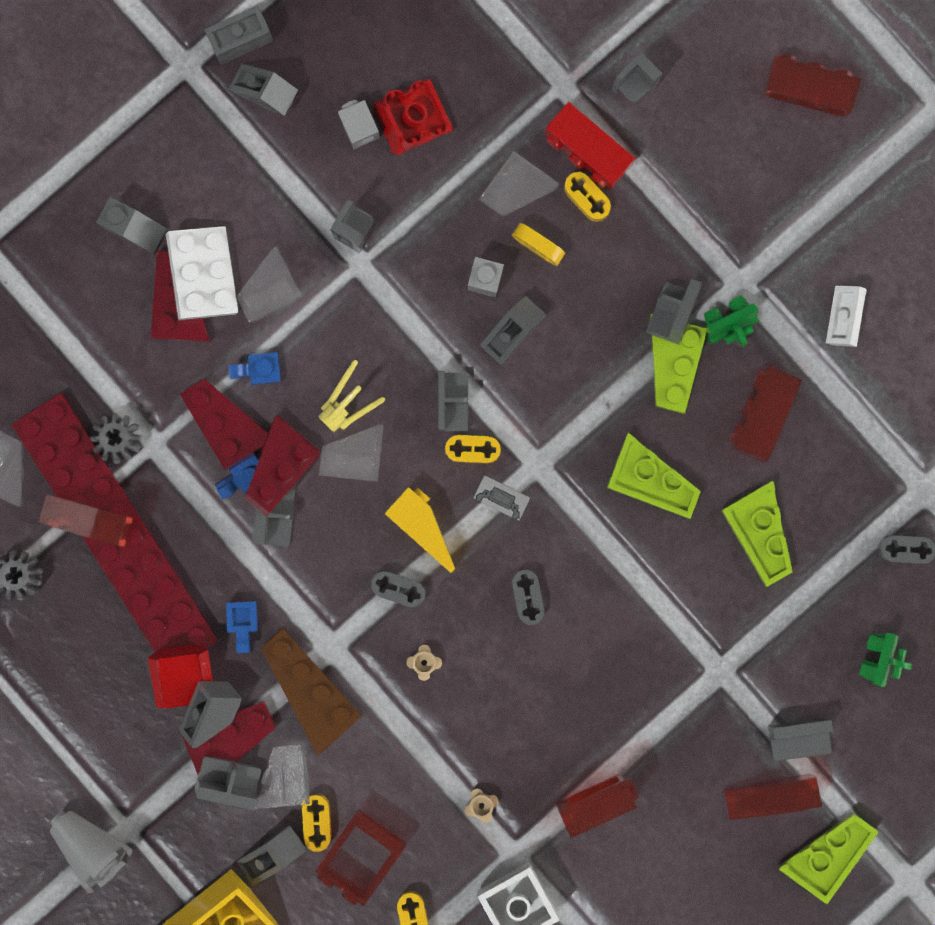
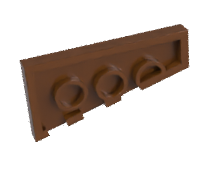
(312, 695)

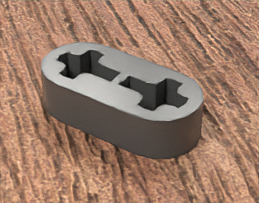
(906, 556)
(535, 595)
(395, 596)

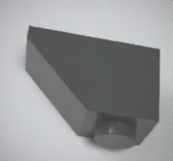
(263, 89)
(131, 225)
(513, 329)
(209, 711)
(271, 856)

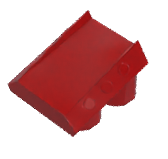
(411, 116)
(177, 673)

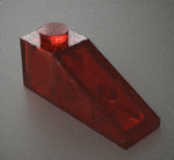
(85, 520)
(773, 797)

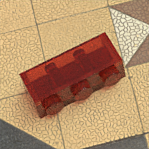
(811, 86)
(765, 414)

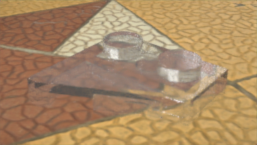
(517, 186)
(268, 288)
(354, 456)
(11, 469)
(285, 779)

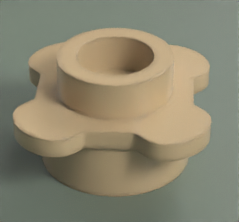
(432, 662)
(485, 813)

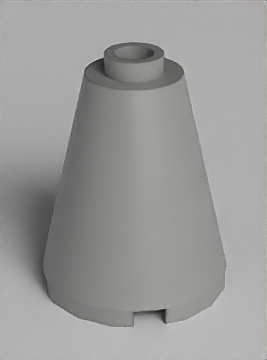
(88, 849)

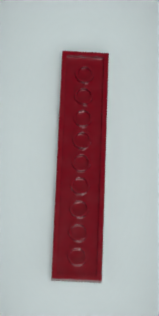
(139, 568)

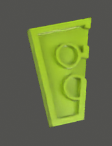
(676, 368)
(652, 481)
(760, 532)
(830, 857)

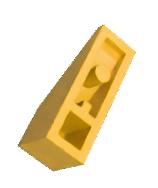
(418, 521)

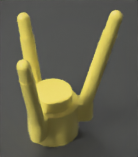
(335, 413)

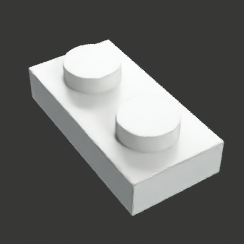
(846, 316)

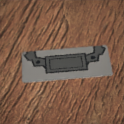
(501, 498)

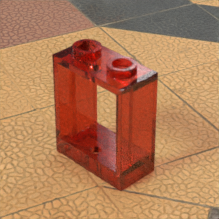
(597, 804)
(379, 833)

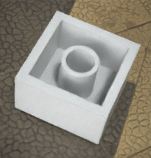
(518, 899)

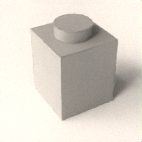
(358, 123)
(485, 277)

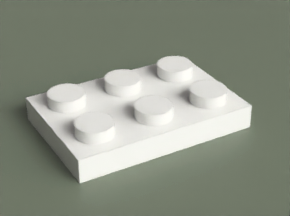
(201, 273)

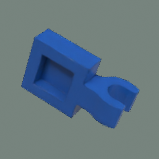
(261, 369)
(240, 477)
(242, 620)

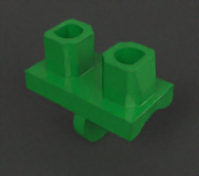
(734, 326)
(879, 672)

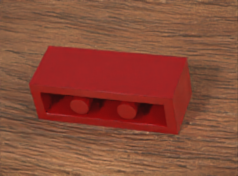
(588, 146)

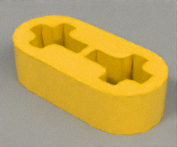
(592, 192)
(538, 244)
(472, 441)
(324, 823)
(420, 911)

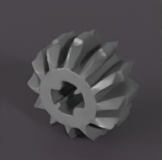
(106, 442)
(24, 583)

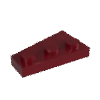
(164, 314)
(223, 424)
(280, 466)
(238, 738)

